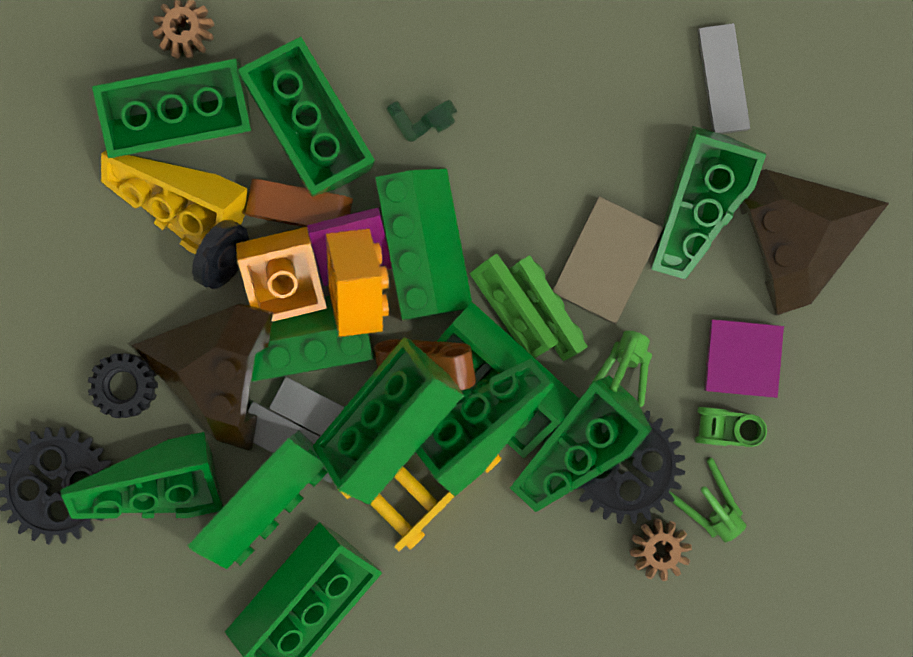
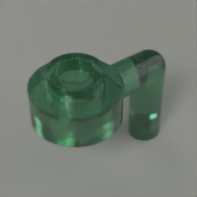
(439, 118)

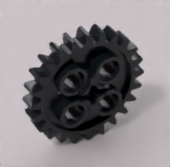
(606, 491)
(37, 512)

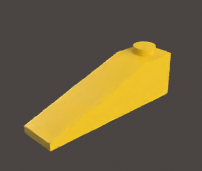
(177, 196)

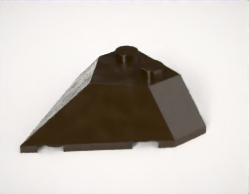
(805, 233)
(212, 368)

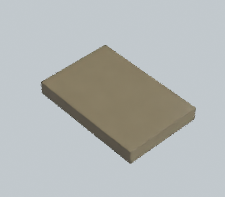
(607, 260)

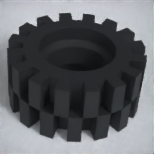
(101, 389)

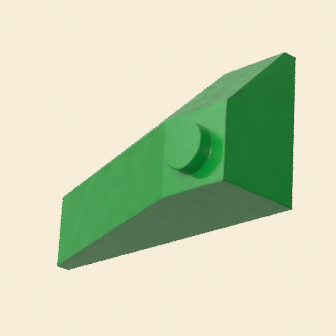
(707, 191)
(482, 425)
(589, 441)
(163, 479)

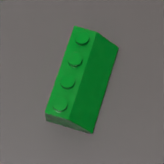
(172, 108)
(307, 117)
(424, 243)
(309, 345)
(496, 352)
(386, 422)
(259, 502)
(304, 598)

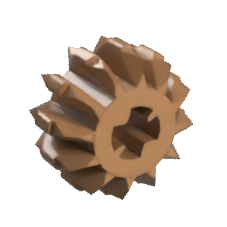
(188, 39)
(673, 549)

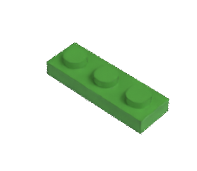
(513, 306)
(550, 307)

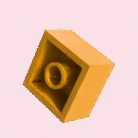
(281, 274)
(356, 282)

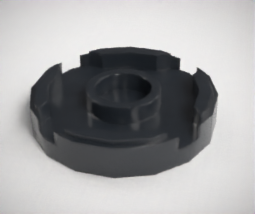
(217, 254)

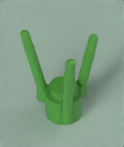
(630, 352)
(725, 519)

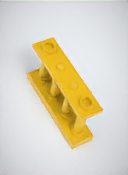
(412, 534)

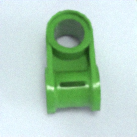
(726, 428)

